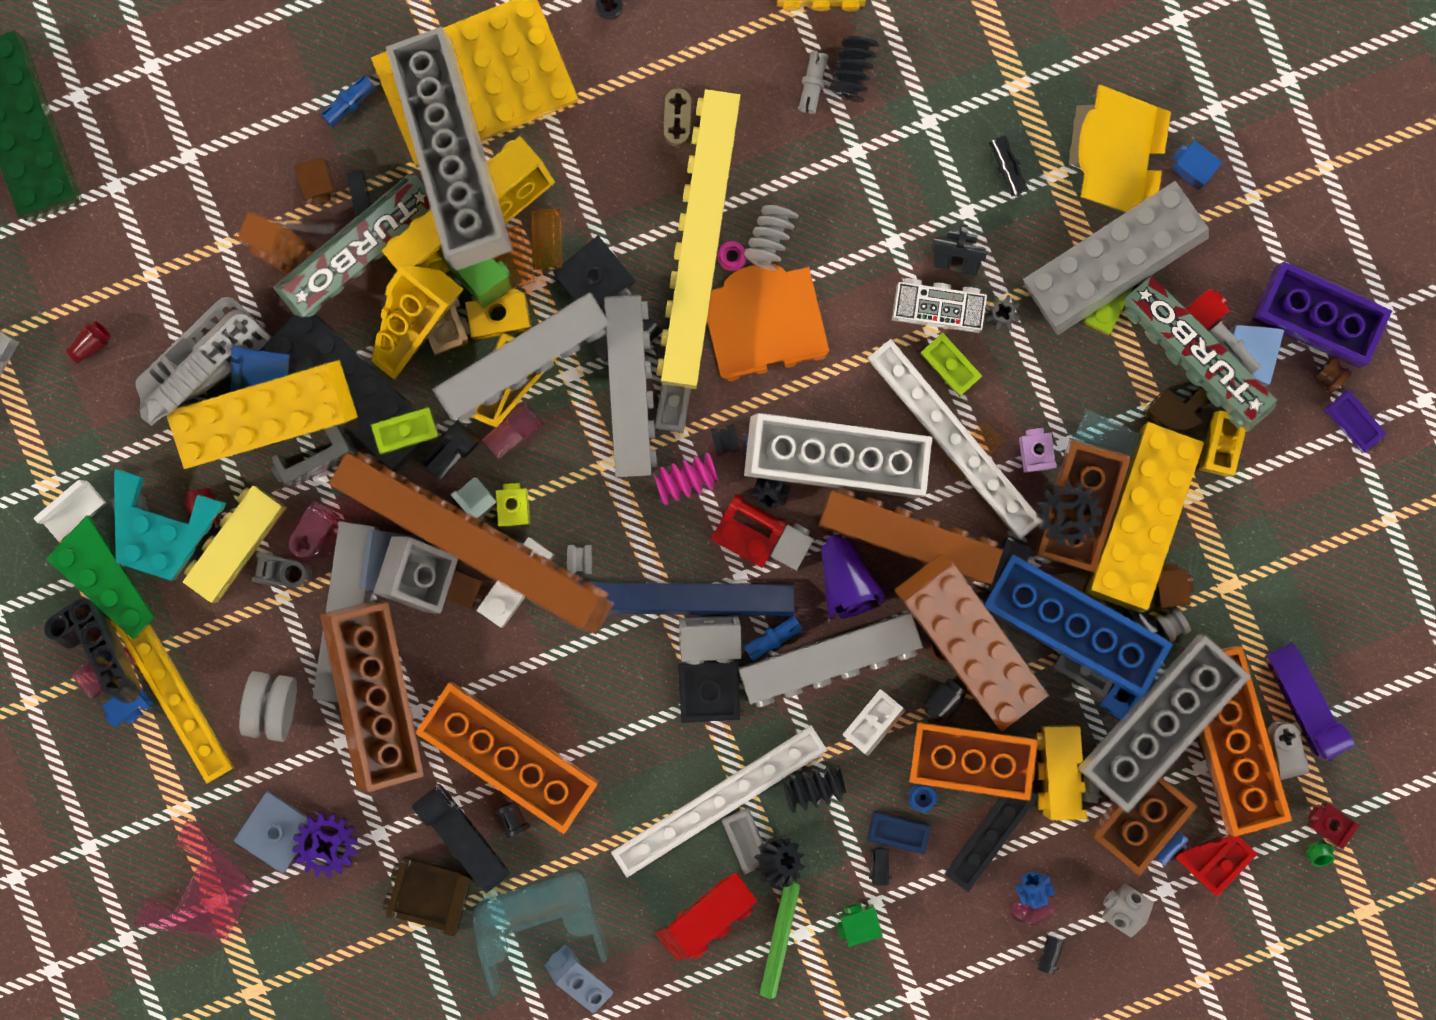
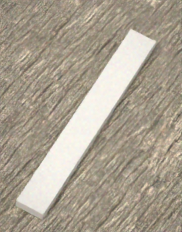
(954, 439)
(718, 801)

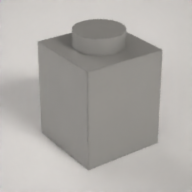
(792, 546)

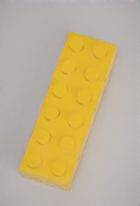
(518, 181)
(262, 414)
(1145, 517)

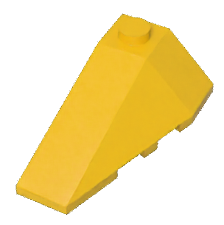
(412, 310)

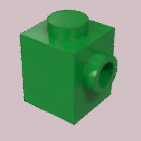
(859, 924)

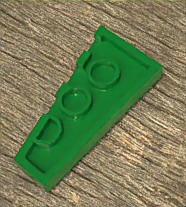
(93, 569)

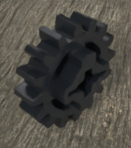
(1059, 523)

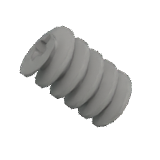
(769, 236)

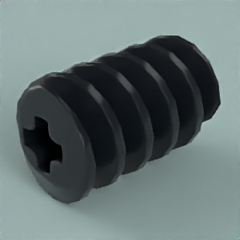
(852, 67)
(814, 789)

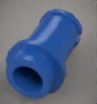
(1172, 848)

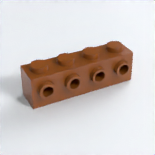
(274, 243)

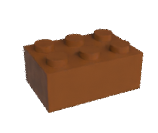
(1144, 830)

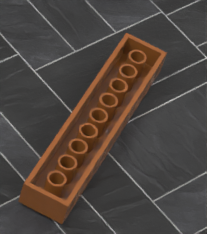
(475, 545)

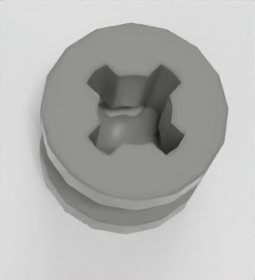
(579, 559)
(1173, 624)

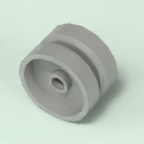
(268, 706)

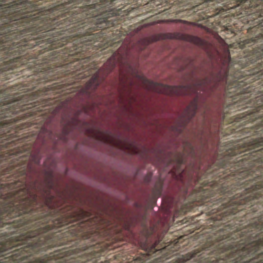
(316, 525)

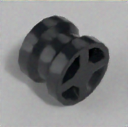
(725, 439)

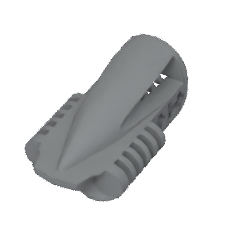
(197, 365)

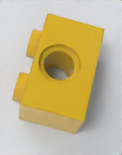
(515, 321)

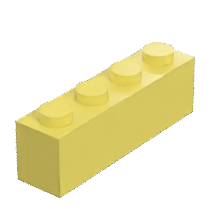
(234, 544)

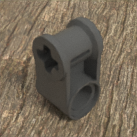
(276, 571)

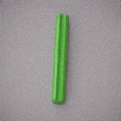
(779, 941)

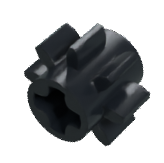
(771, 492)

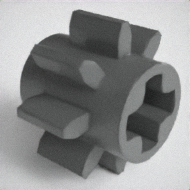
(1005, 304)

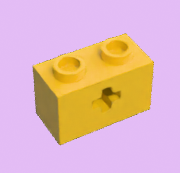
(1222, 446)

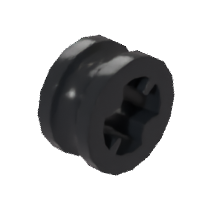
(609, 15)

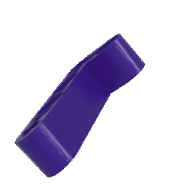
(1307, 703)

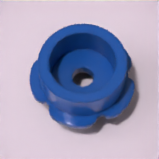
(923, 805)

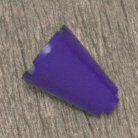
(847, 579)

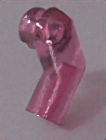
(1030, 916)

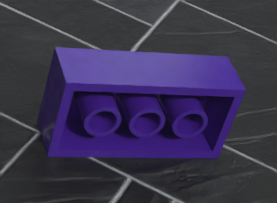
(1322, 314)

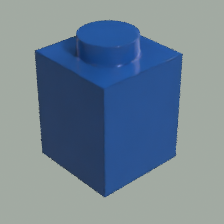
(1195, 164)

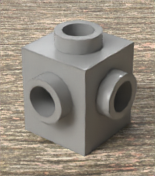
(1127, 909)

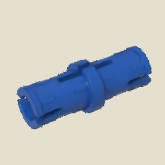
(348, 100)
(773, 638)

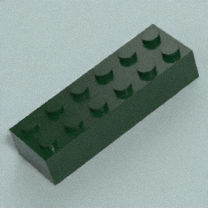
(30, 143)

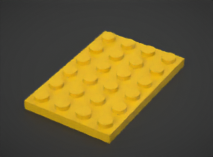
(506, 67)

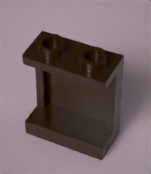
(428, 895)

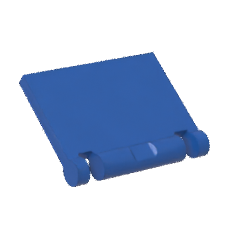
(256, 367)

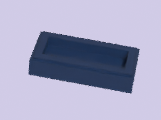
(899, 832)

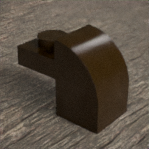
(1174, 414)

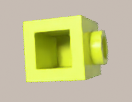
(512, 505)

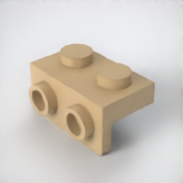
(449, 332)

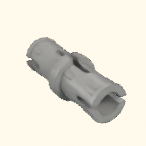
(813, 82)
(1234, 347)

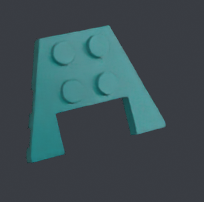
(152, 540)

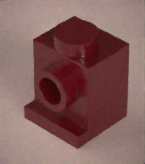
(1343, 830)

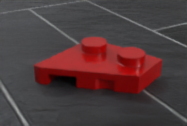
(1217, 861)

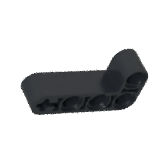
(86, 631)
(461, 837)

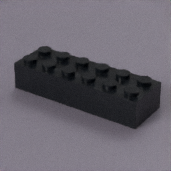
(315, 343)

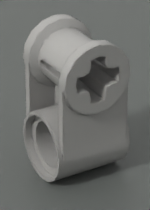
(1287, 753)

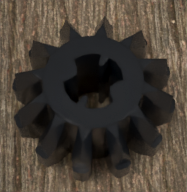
(779, 862)

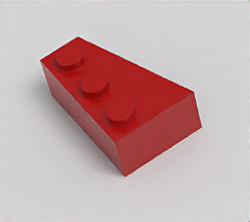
(707, 918)

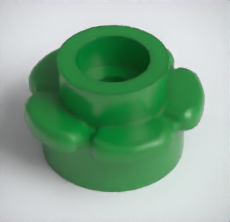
(1320, 853)

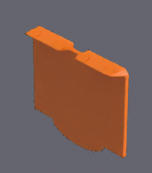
(765, 320)

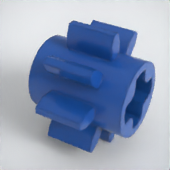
(1035, 889)

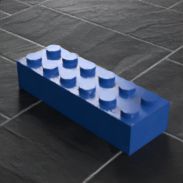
(1077, 626)

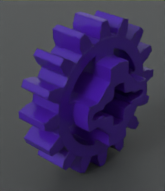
(336, 837)

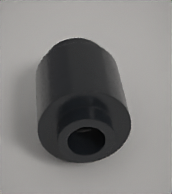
(944, 701)

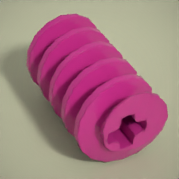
(686, 478)

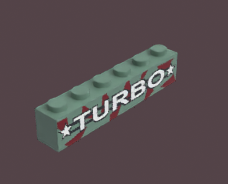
(353, 247)
(1199, 354)

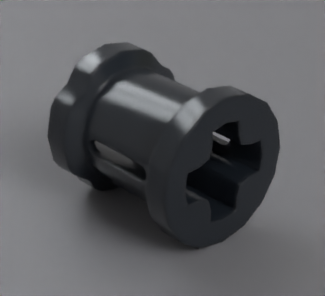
(512, 819)

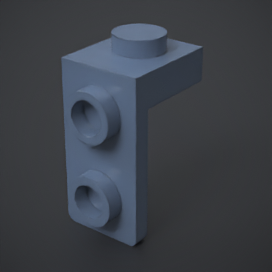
(577, 980)

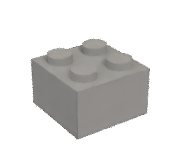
(415, 574)

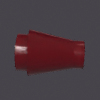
(90, 339)

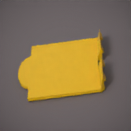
(1117, 149)

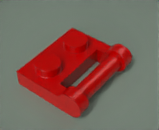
(743, 539)

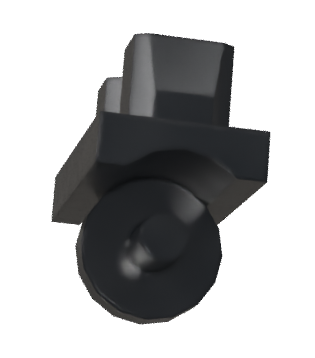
(971, 254)

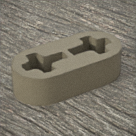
(684, 117)

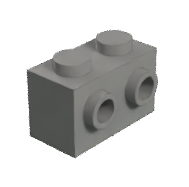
(710, 639)

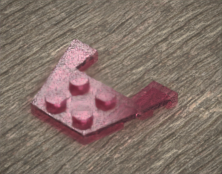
(212, 897)

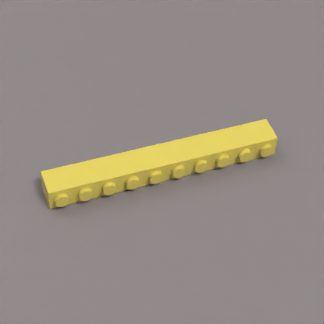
(700, 239)

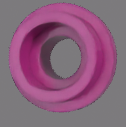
(727, 247)

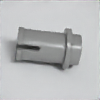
(1091, 791)

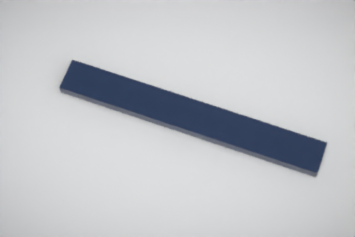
(699, 599)

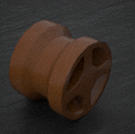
(1332, 374)

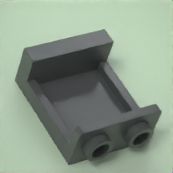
(316, 464)

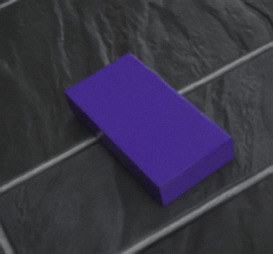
(1355, 421)

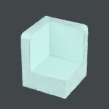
(475, 499)

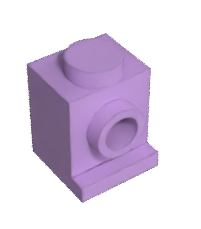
(1032, 461)

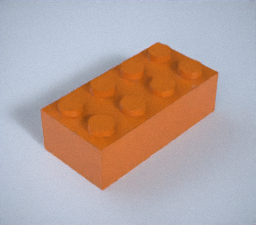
(974, 761)

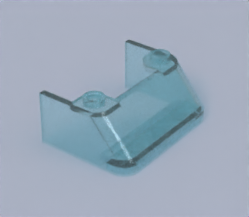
(529, 906)

